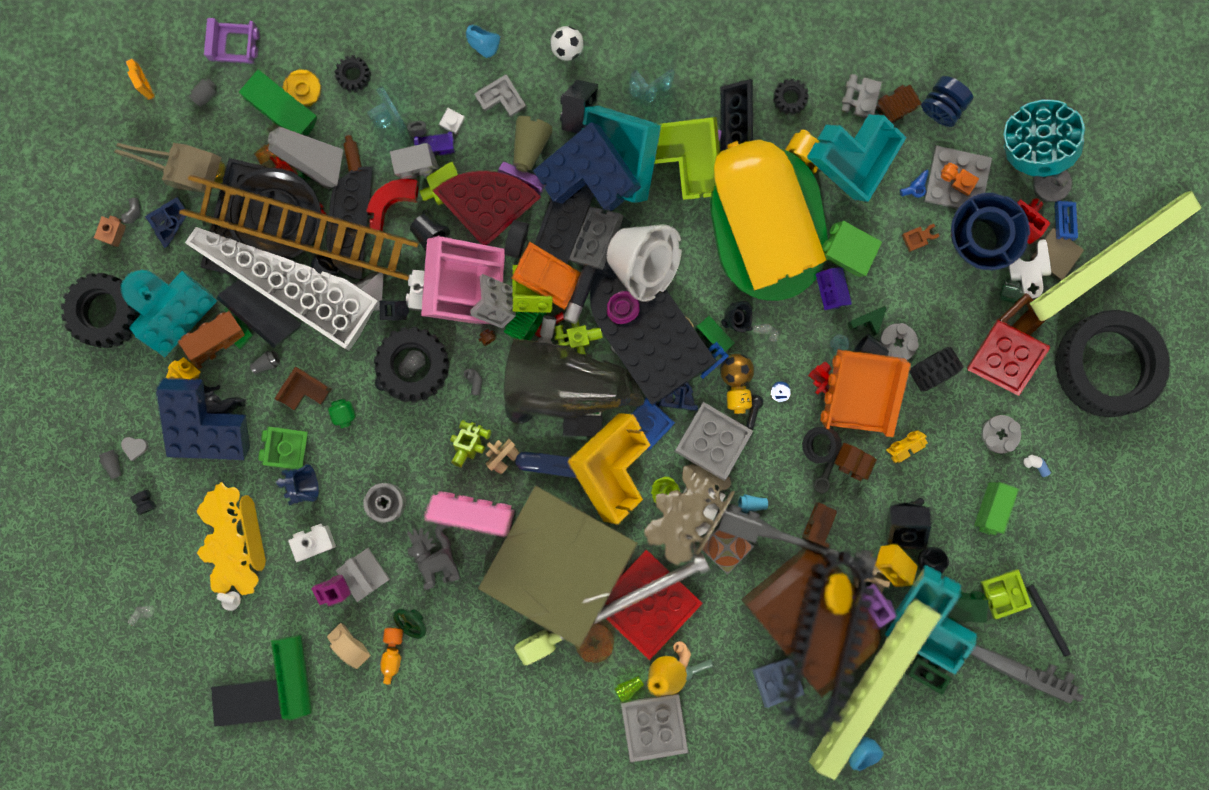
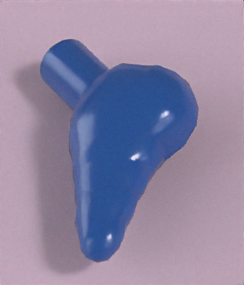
(917, 187)

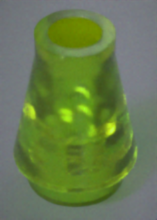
(628, 688)

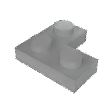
(501, 91)

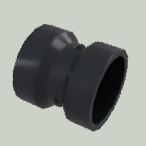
(143, 502)

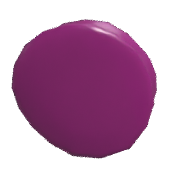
(622, 307)

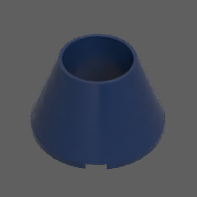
(1004, 218)

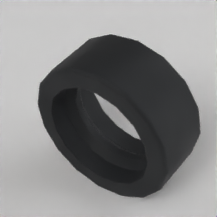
(516, 239)
(807, 445)

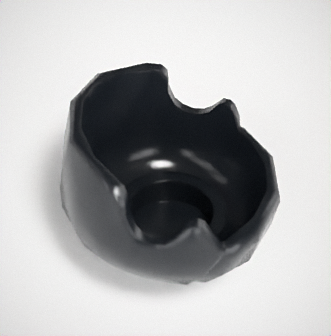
(325, 264)

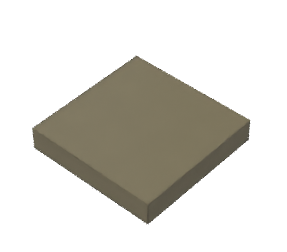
(1062, 254)

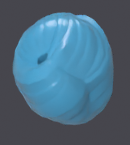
(483, 41)
(865, 754)

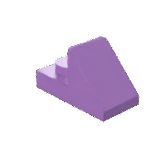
(881, 609)

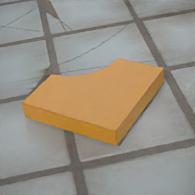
(139, 79)

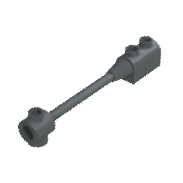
(750, 526)

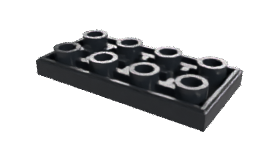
(259, 313)
(245, 703)

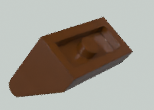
(1028, 321)

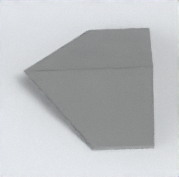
(372, 286)

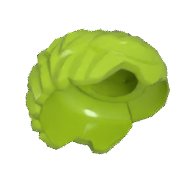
(663, 485)

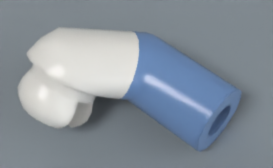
(1039, 463)

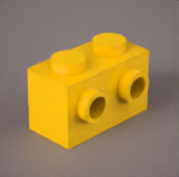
(896, 565)

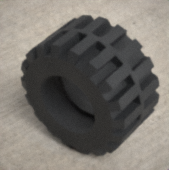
(936, 369)

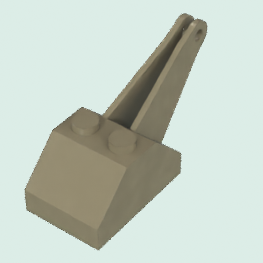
(181, 163)

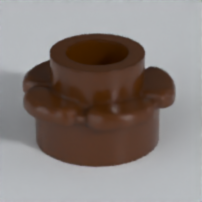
(487, 337)

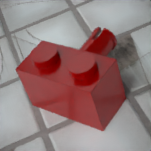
(1037, 222)

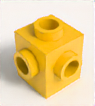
(182, 370)

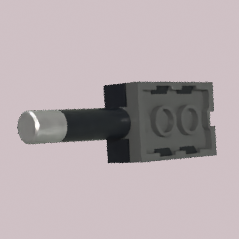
(591, 254)

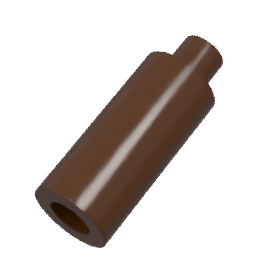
(352, 154)

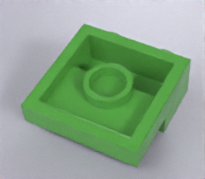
(283, 448)

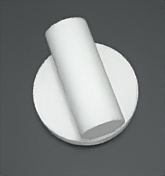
(230, 600)

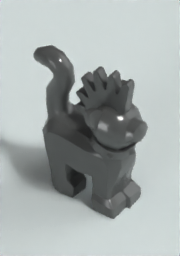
(435, 562)

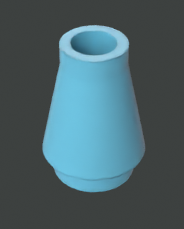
(752, 503)

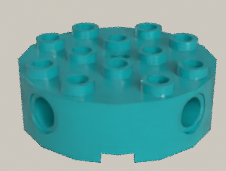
(1044, 138)

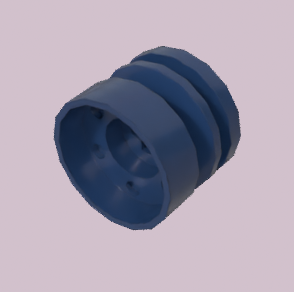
(947, 101)

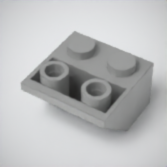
(414, 161)

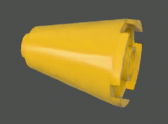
(666, 676)

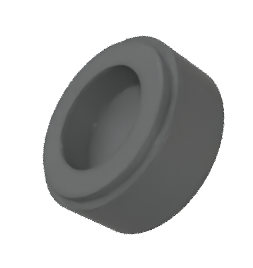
(417, 128)

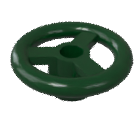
(412, 620)

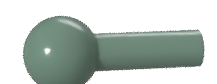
(698, 668)

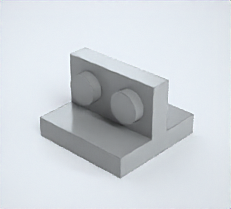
(363, 574)

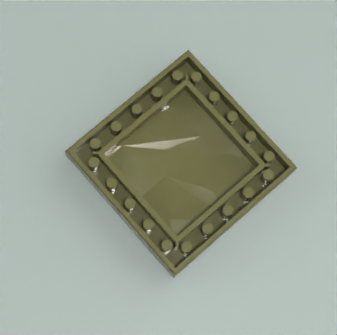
(558, 566)

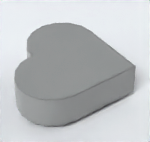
(134, 447)

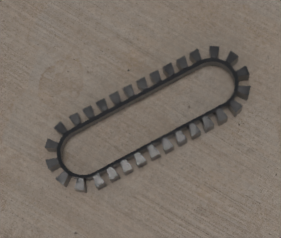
(786, 711)

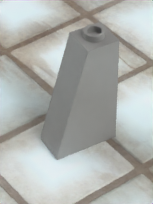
(307, 155)

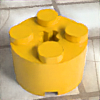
(801, 145)

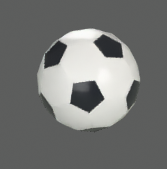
(566, 43)

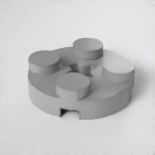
(903, 332)
(994, 425)

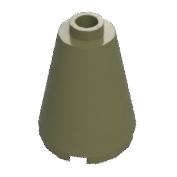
(529, 141)

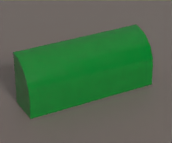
(278, 104)
(291, 677)

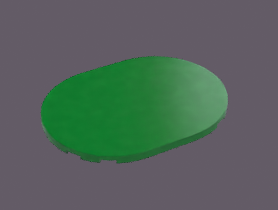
(730, 255)

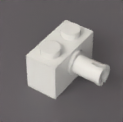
(414, 299)
(311, 543)

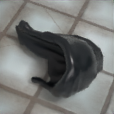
(216, 405)

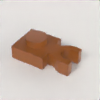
(918, 238)

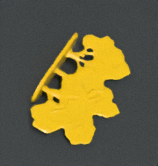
(226, 546)

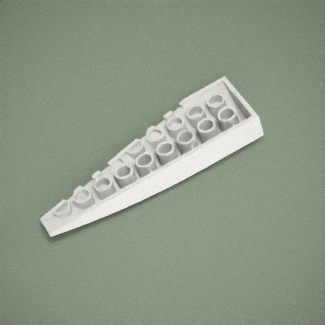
(318, 299)

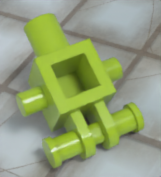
(578, 336)
(468, 442)

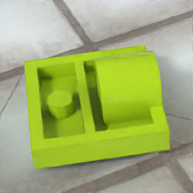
(1006, 594)

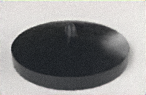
(284, 187)

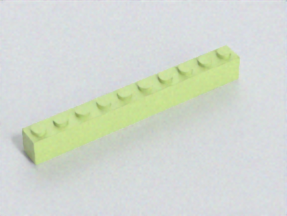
(874, 688)

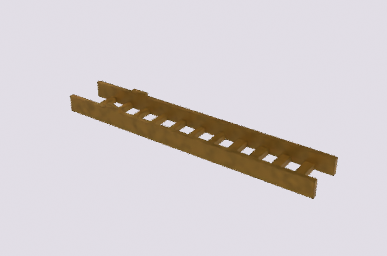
(343, 224)

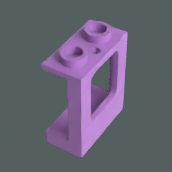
(216, 41)

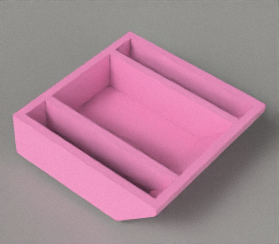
(454, 277)
(470, 514)

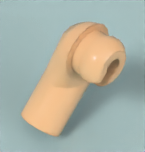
(683, 652)

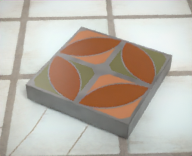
(726, 550)

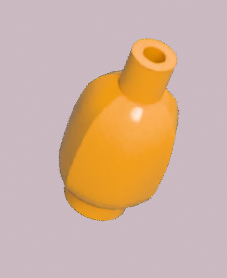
(390, 664)

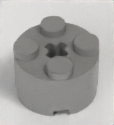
(376, 495)

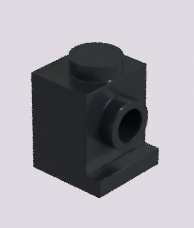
(399, 310)

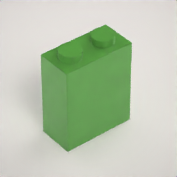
(851, 248)
(996, 508)

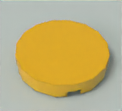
(306, 92)
(839, 594)

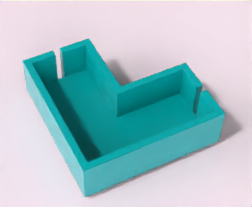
(634, 141)
(860, 161)
(948, 641)

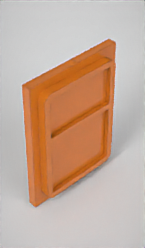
(546, 275)

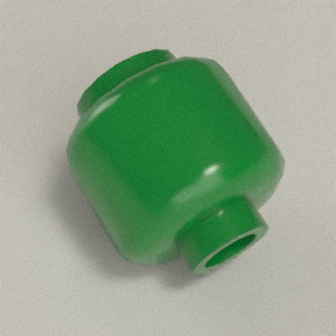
(341, 413)

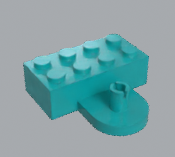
(165, 308)

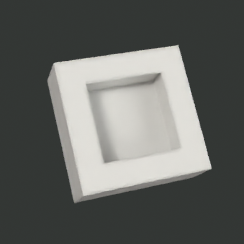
(452, 121)

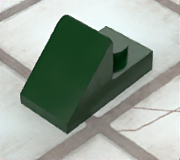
(873, 319)

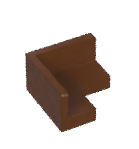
(301, 384)
(819, 524)

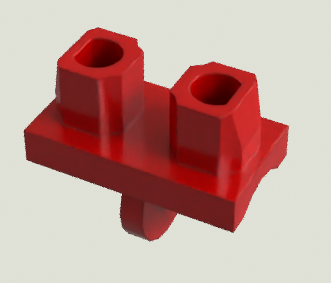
(821, 377)

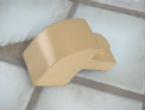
(347, 647)

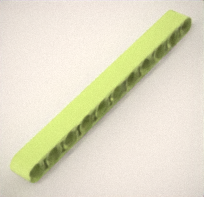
(1115, 256)

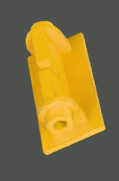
(899, 450)

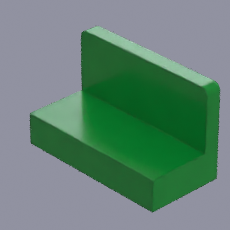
(713, 333)

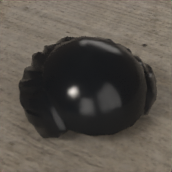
(934, 558)

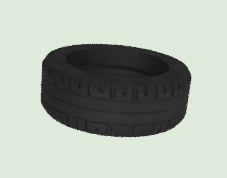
(1151, 352)

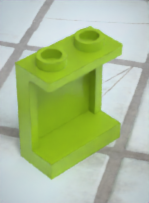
(527, 300)

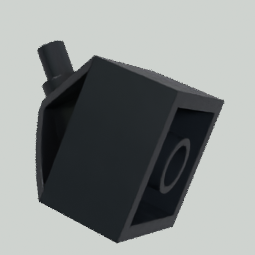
(909, 525)

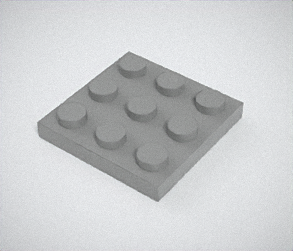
(940, 191)
(713, 441)
(654, 727)

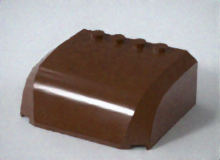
(778, 605)

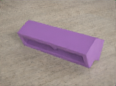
(526, 177)

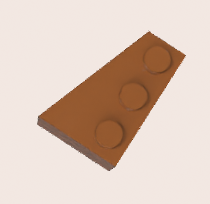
(211, 338)

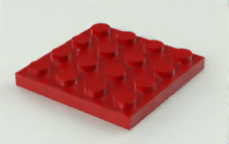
(657, 617)

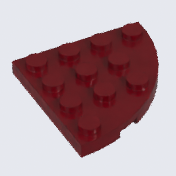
(486, 201)

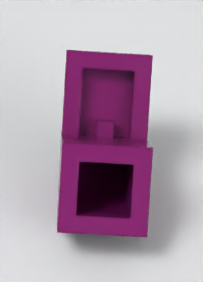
(331, 591)

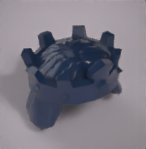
(299, 484)

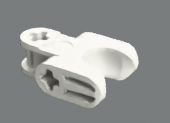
(1032, 271)

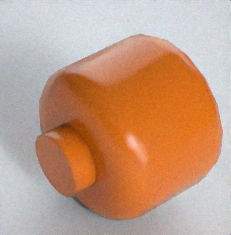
(393, 636)

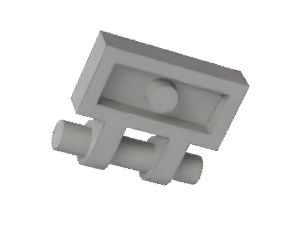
(867, 96)

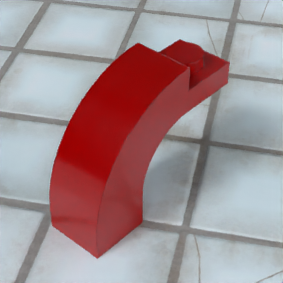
(389, 194)

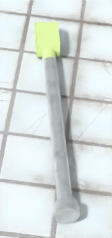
(543, 644)

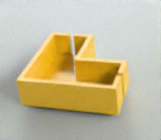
(603, 466)

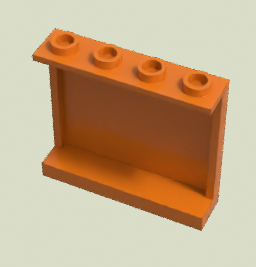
(865, 392)

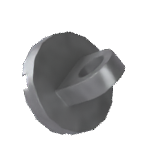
(1052, 187)

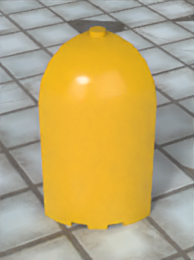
(766, 211)

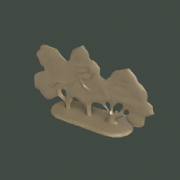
(686, 512)

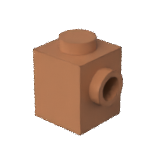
(110, 231)

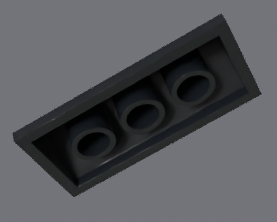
(736, 113)

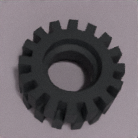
(344, 66)
(793, 86)

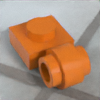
(962, 182)

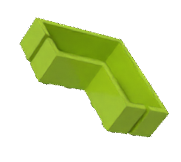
(695, 147)

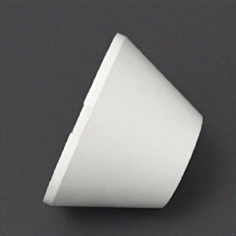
(645, 259)

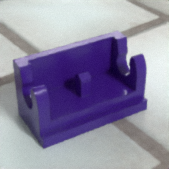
(441, 144)
(833, 288)

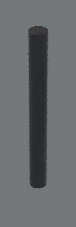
(1048, 620)

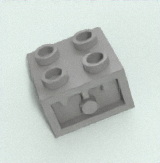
(495, 303)

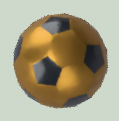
(737, 370)

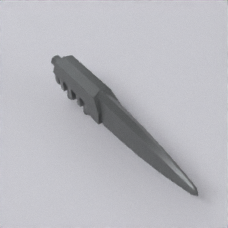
(1041, 680)

